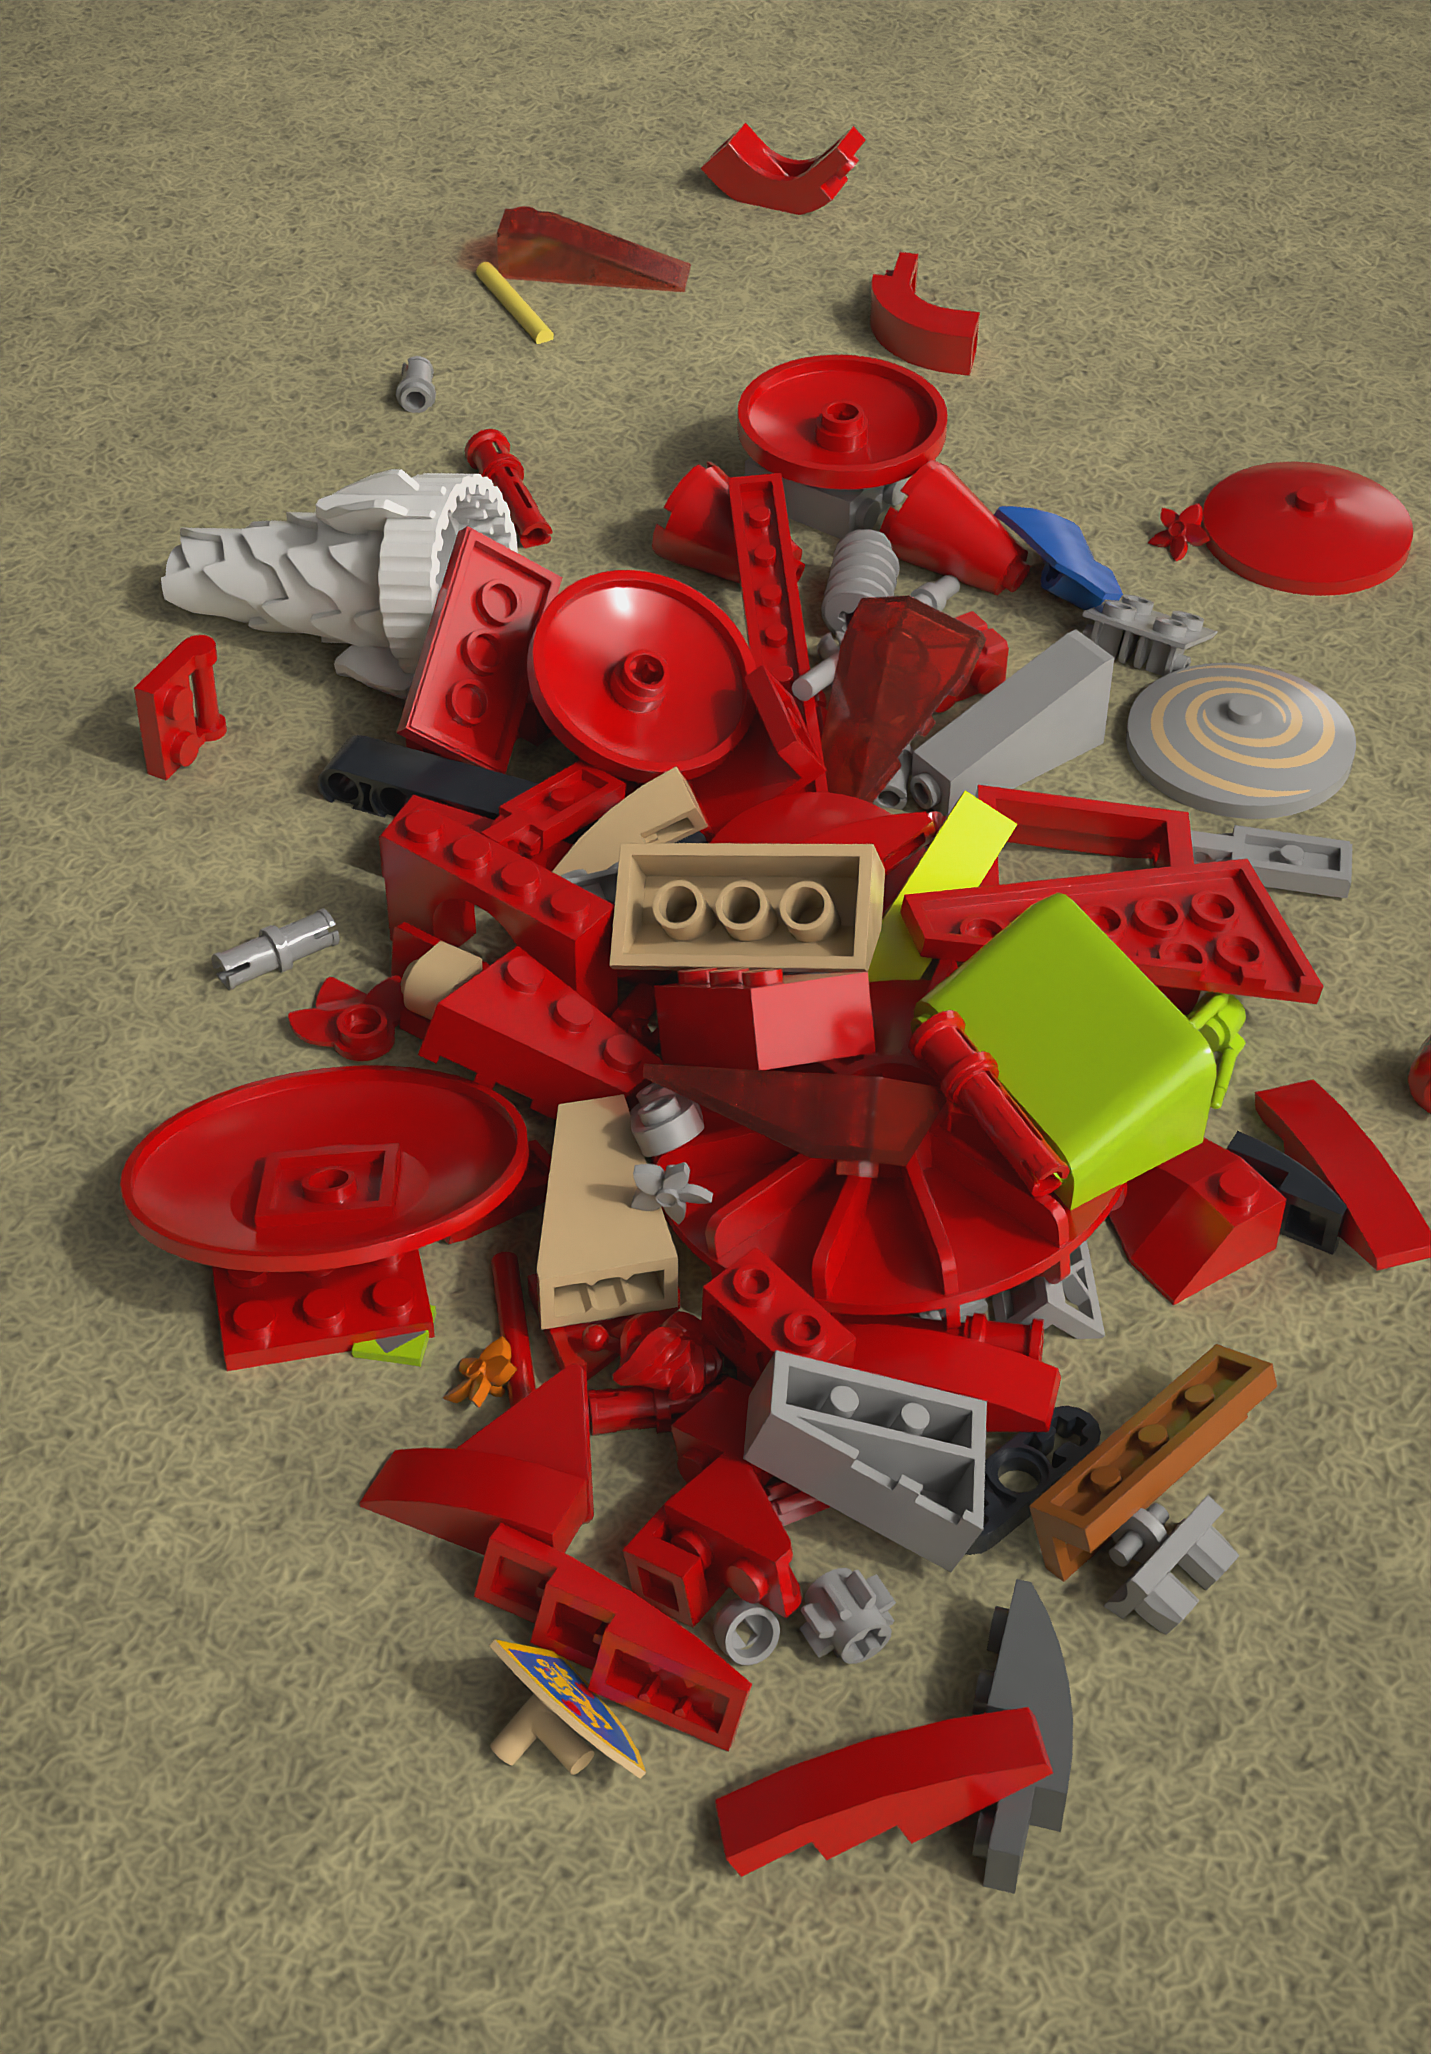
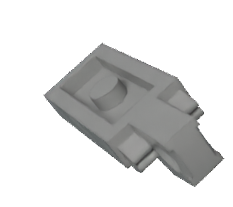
(1282, 858)

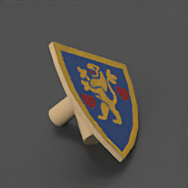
(559, 1712)

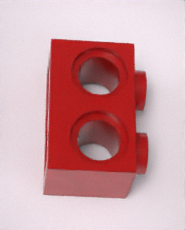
(761, 1310)

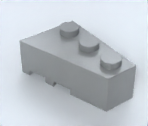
(874, 1450)

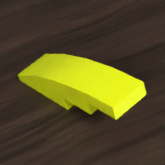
(954, 860)

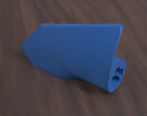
(1068, 562)

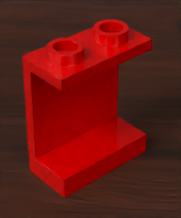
(770, 761)

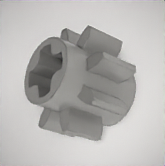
(847, 1615)

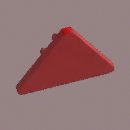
(546, 1428)

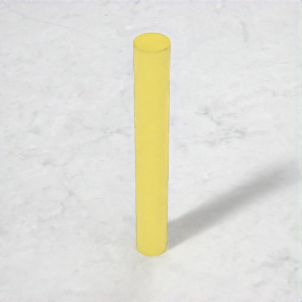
(514, 303)

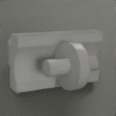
(1152, 1587)

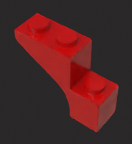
(724, 1505)

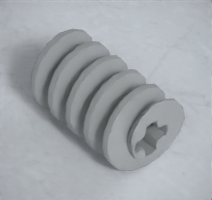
(860, 569)

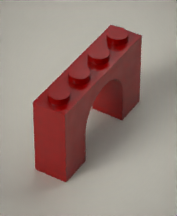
(444, 868)

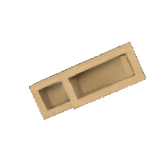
(654, 813)

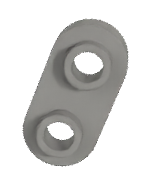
(664, 1120)

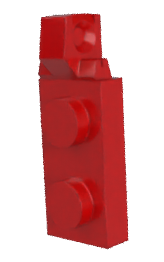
(555, 808)

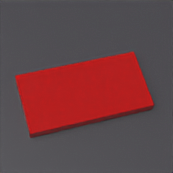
(475, 653)

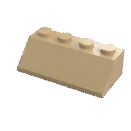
(747, 906)

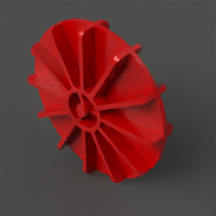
(893, 1244)

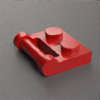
(166, 710)

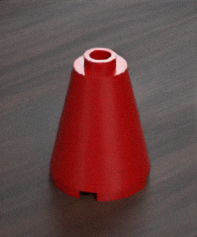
(701, 526)
(954, 533)

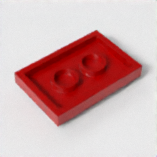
(318, 1311)

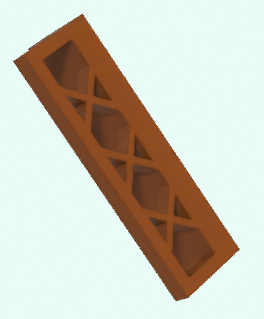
(1147, 1455)

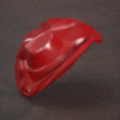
(667, 1354)

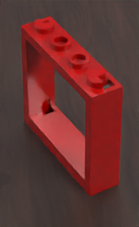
(1096, 829)

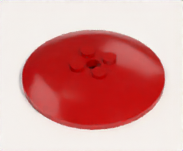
(324, 1168)

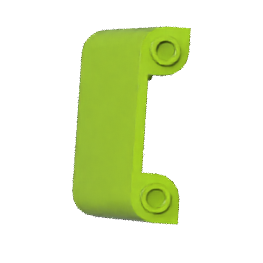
(1083, 1046)

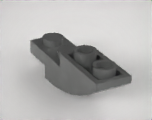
(1032, 1676)

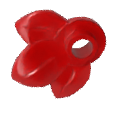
(351, 1021)

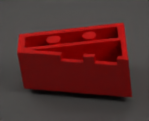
(763, 1018)
(536, 1037)

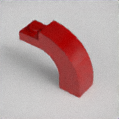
(762, 178)
(918, 330)

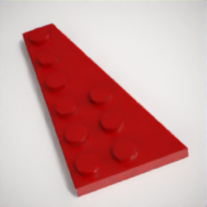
(1178, 924)

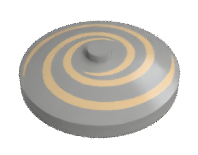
(1240, 740)

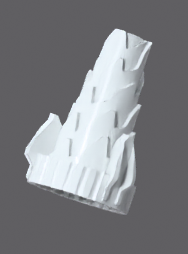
(350, 572)

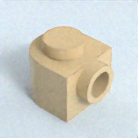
(436, 977)

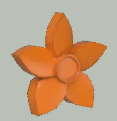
(484, 1374)

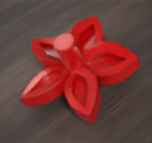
(1181, 530)

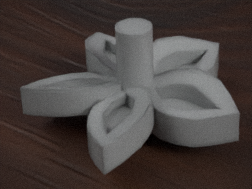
(667, 1189)

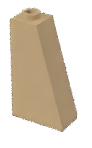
(594, 1248)

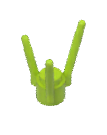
(1219, 1021)

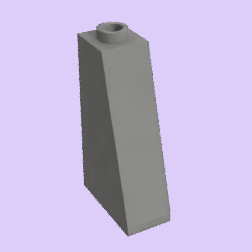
(1021, 727)

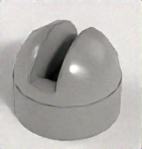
(758, 1619)

